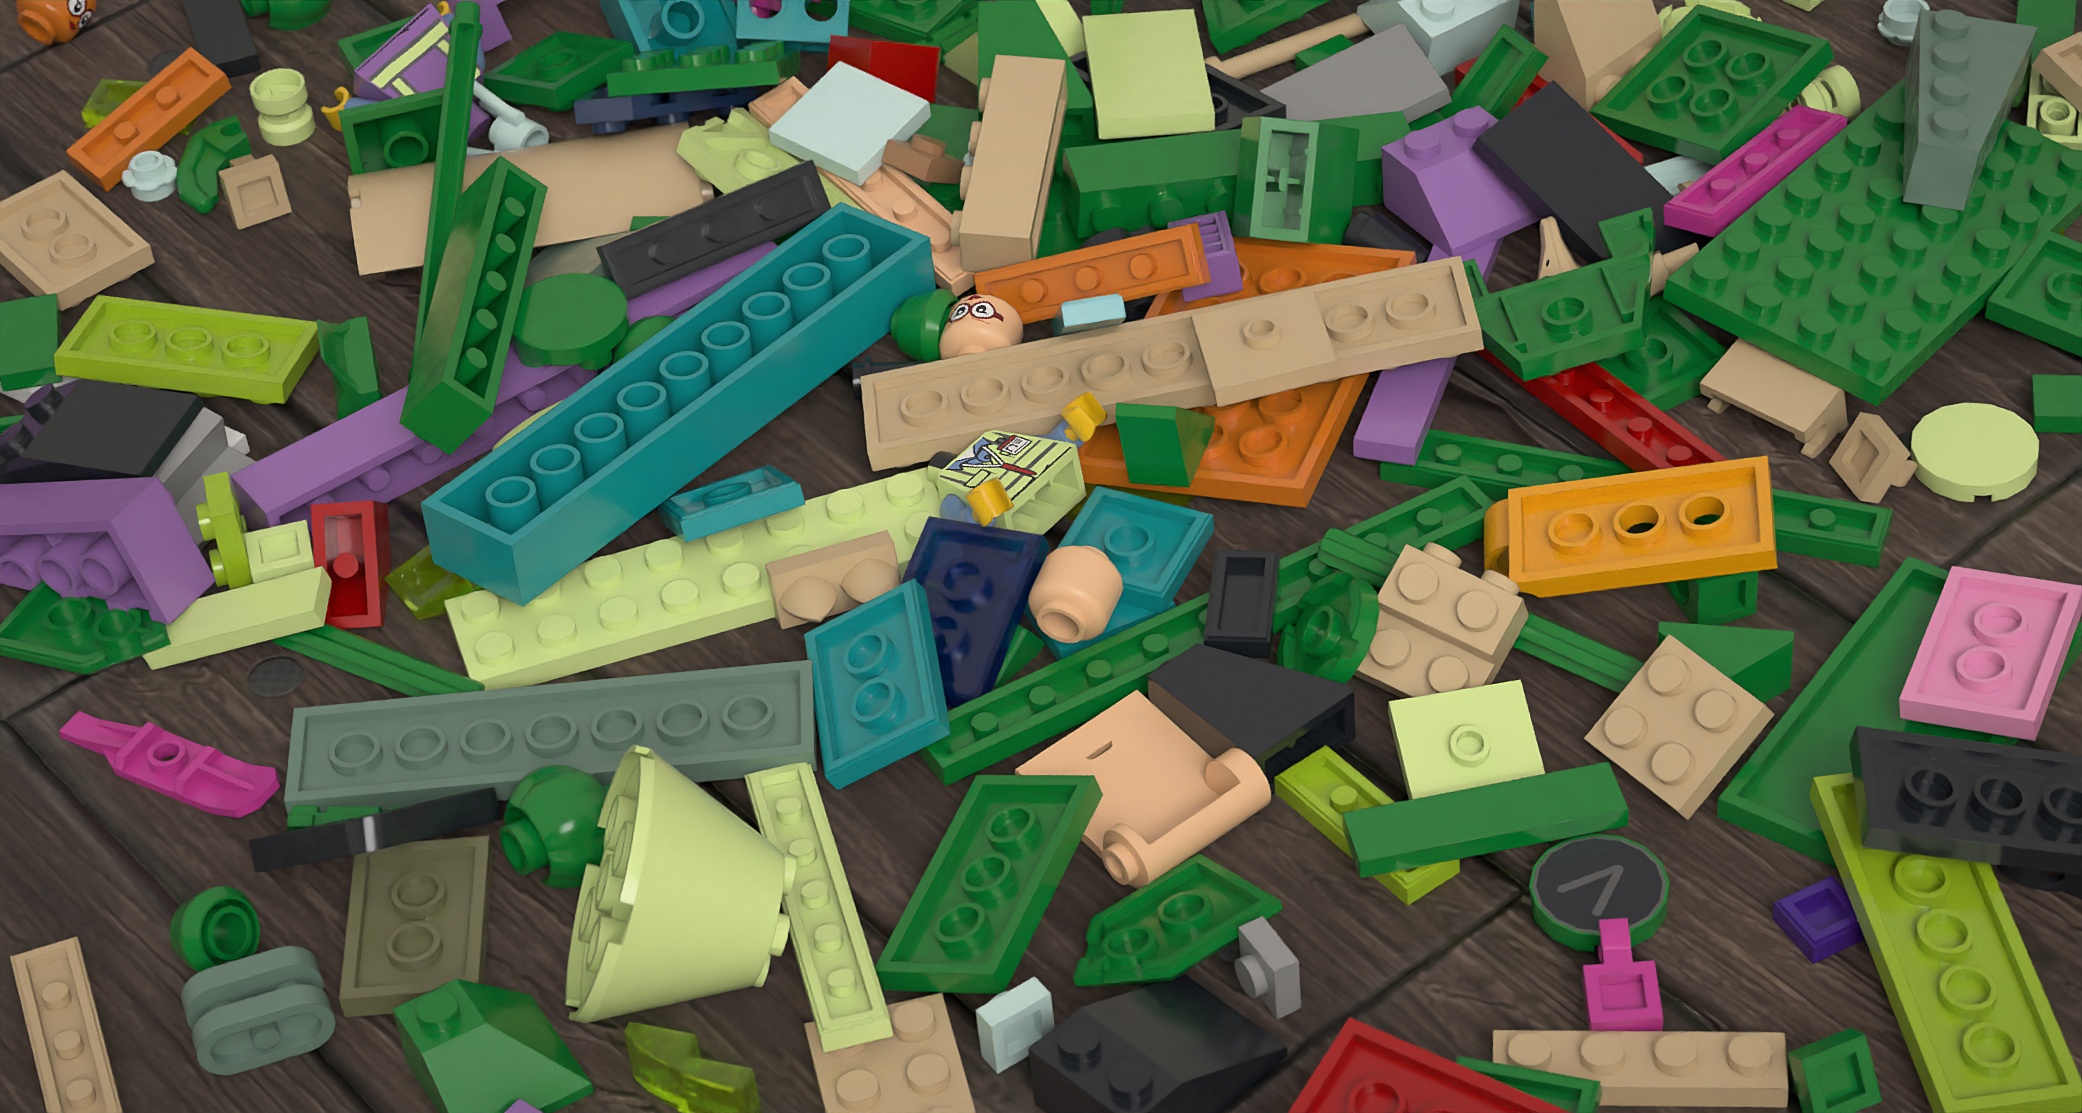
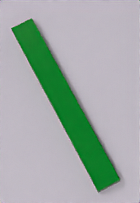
(1802, 521)

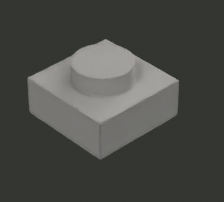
(1268, 968)

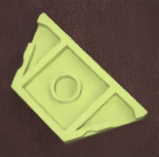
(741, 154)

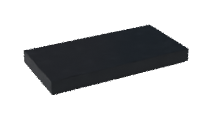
(1575, 173)

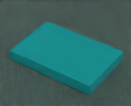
(876, 684)

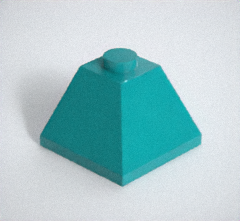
(672, 23)

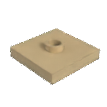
(1265, 346)

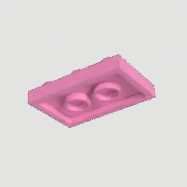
(1992, 653)

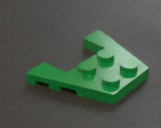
(1575, 313)

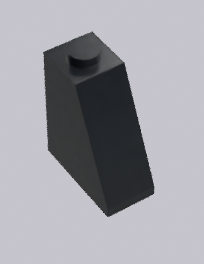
(1253, 707)

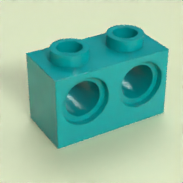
(792, 26)

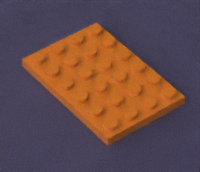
(1274, 443)

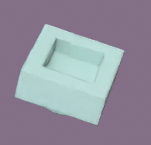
(1014, 1023)

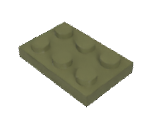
(415, 922)

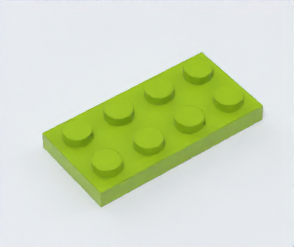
(188, 349)

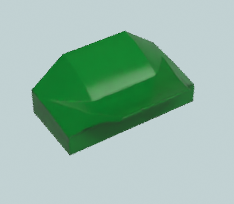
(353, 363)

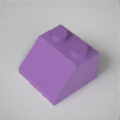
(1448, 189)

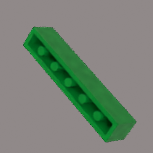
(1191, 175)
(474, 306)

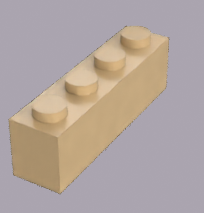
(1012, 163)

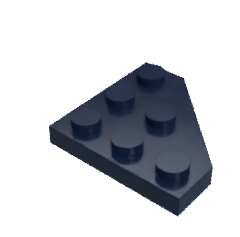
(617, 112)

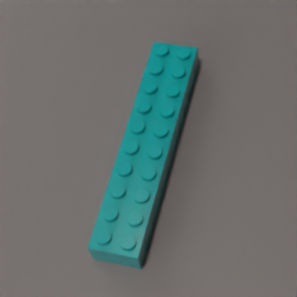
(675, 404)

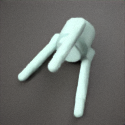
(510, 127)

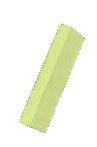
(246, 617)

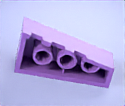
(102, 542)

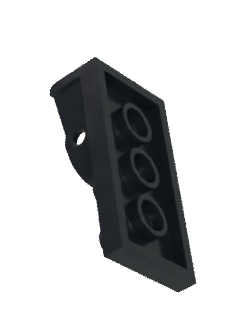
(1972, 804)

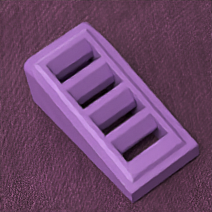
(1219, 255)

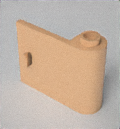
(1157, 787)

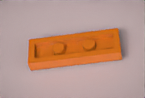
(149, 118)

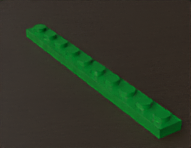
(1116, 667)

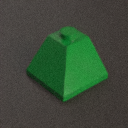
(392, 132)
(487, 1049)

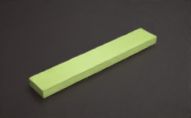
(821, 910)

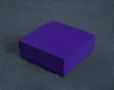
(1819, 919)

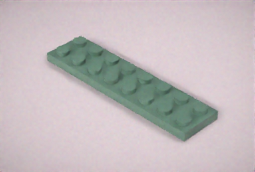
(458, 743)

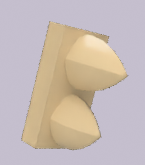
(832, 579)

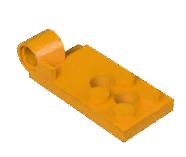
(1576, 537)

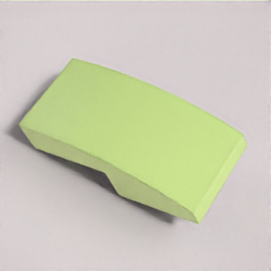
(2053, 113)

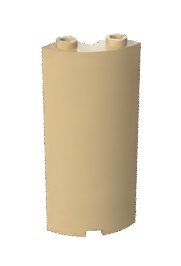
(590, 193)

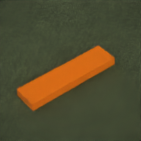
(1125, 267)

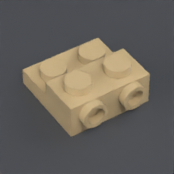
(1441, 625)

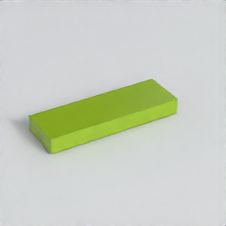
(1325, 788)

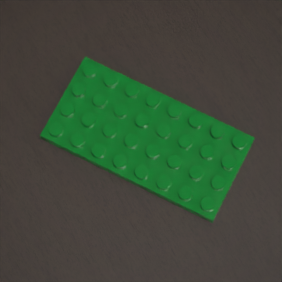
(1855, 277)

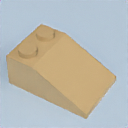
(1593, 43)

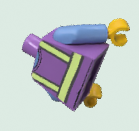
(409, 65)

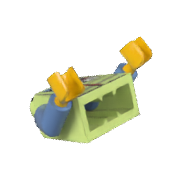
(1017, 477)

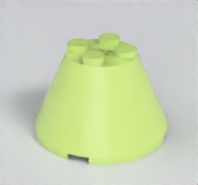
(678, 898)

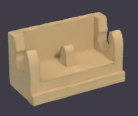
(1778, 394)

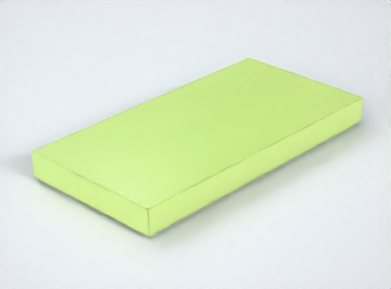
(1147, 74)

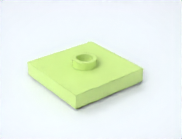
(1464, 739)

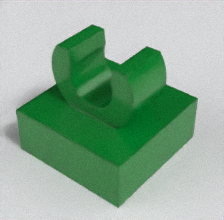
(1835, 1074)

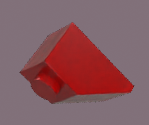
(356, 553)

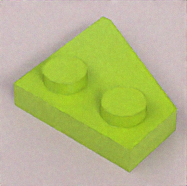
(221, 520)

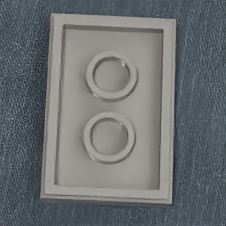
(1365, 79)

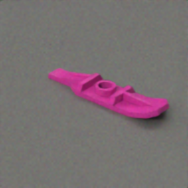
(195, 776)

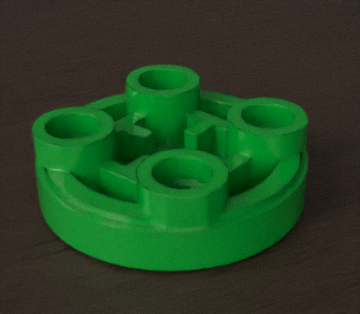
(570, 321)

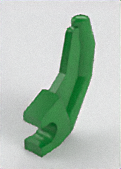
(204, 157)

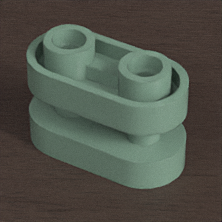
(257, 1010)

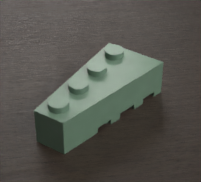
(1956, 98)

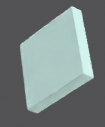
(848, 122)

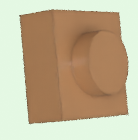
(924, 159)

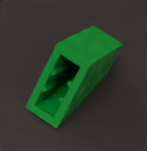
(1023, 31)

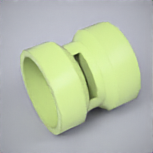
(1831, 92)
(282, 105)

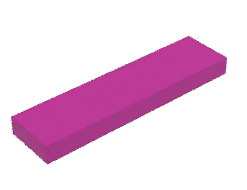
(1752, 171)

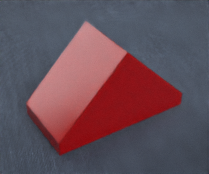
(897, 63)

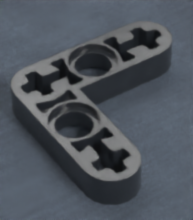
(374, 830)

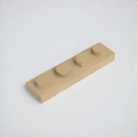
(1659, 1065)

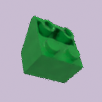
(1294, 180)

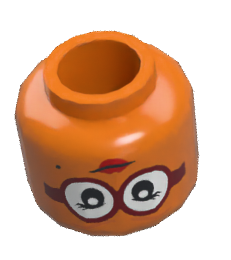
(54, 19)

